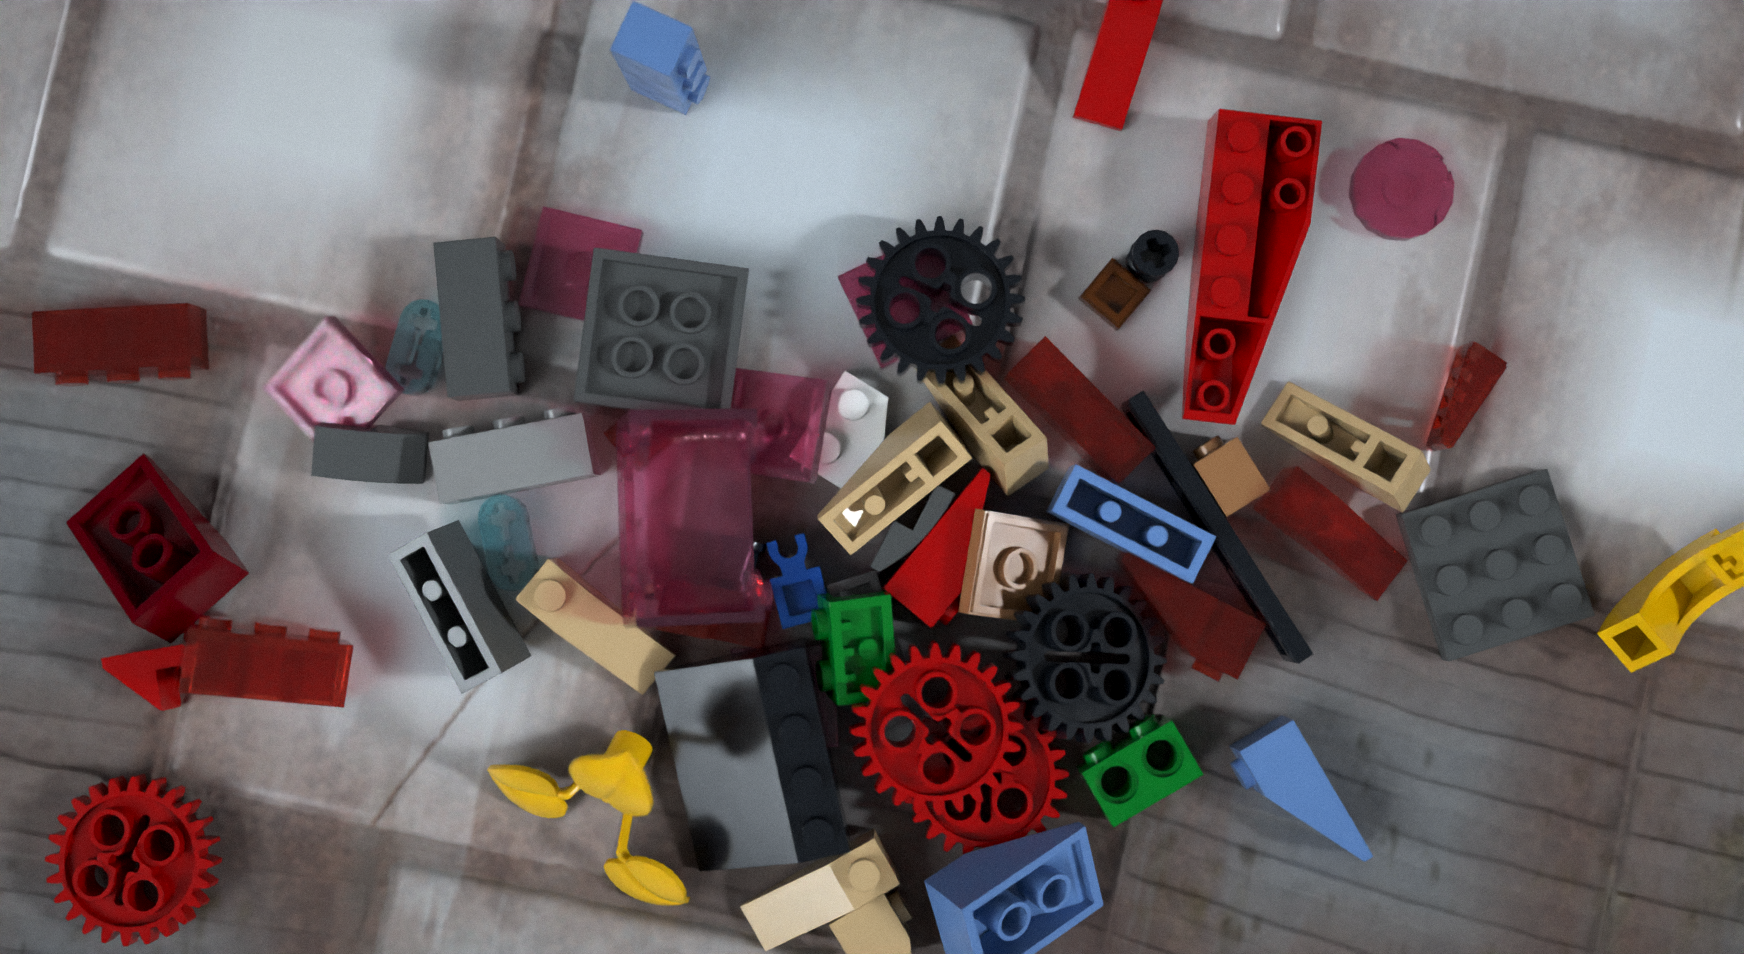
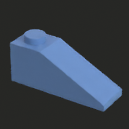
(1286, 772)

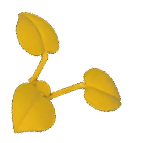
(616, 780)

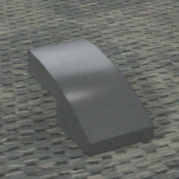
(369, 454)
(901, 539)

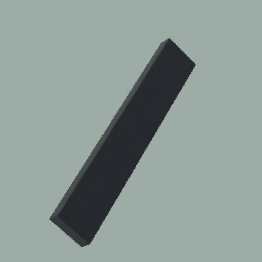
(1211, 519)

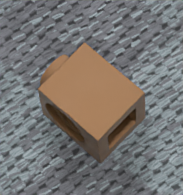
(1228, 473)

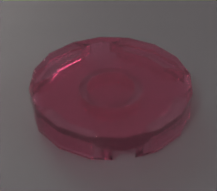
(1401, 189)

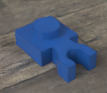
(797, 587)

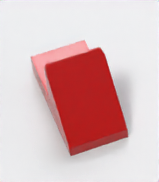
(149, 674)

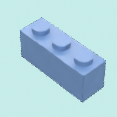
(660, 58)
(1130, 523)

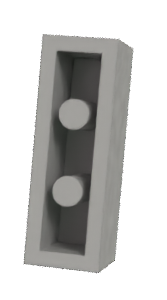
(514, 456)

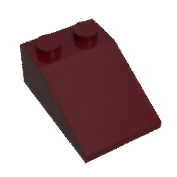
(155, 550)

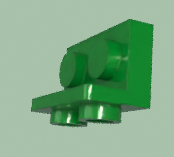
(854, 638)

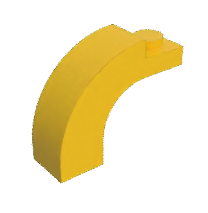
(1672, 596)

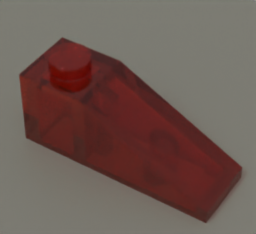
(1330, 531)
(1198, 623)

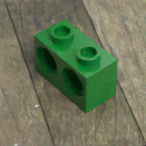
(1143, 782)

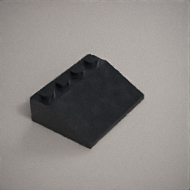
(753, 758)

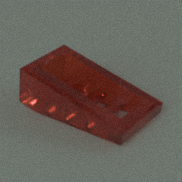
(1467, 386)

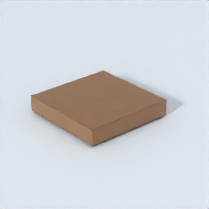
(1009, 561)

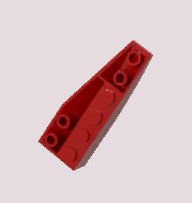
(1245, 248)

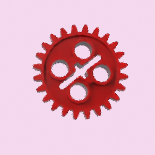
(903, 760)
(1031, 773)
(93, 843)

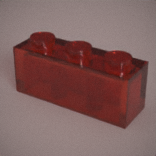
(120, 343)
(1079, 412)
(264, 663)

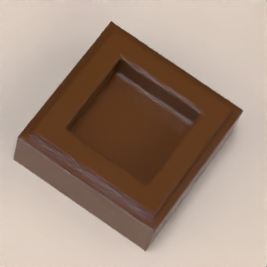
(1114, 294)

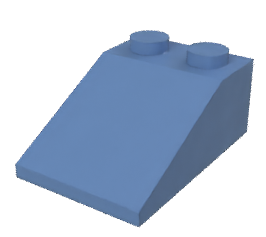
(1016, 893)

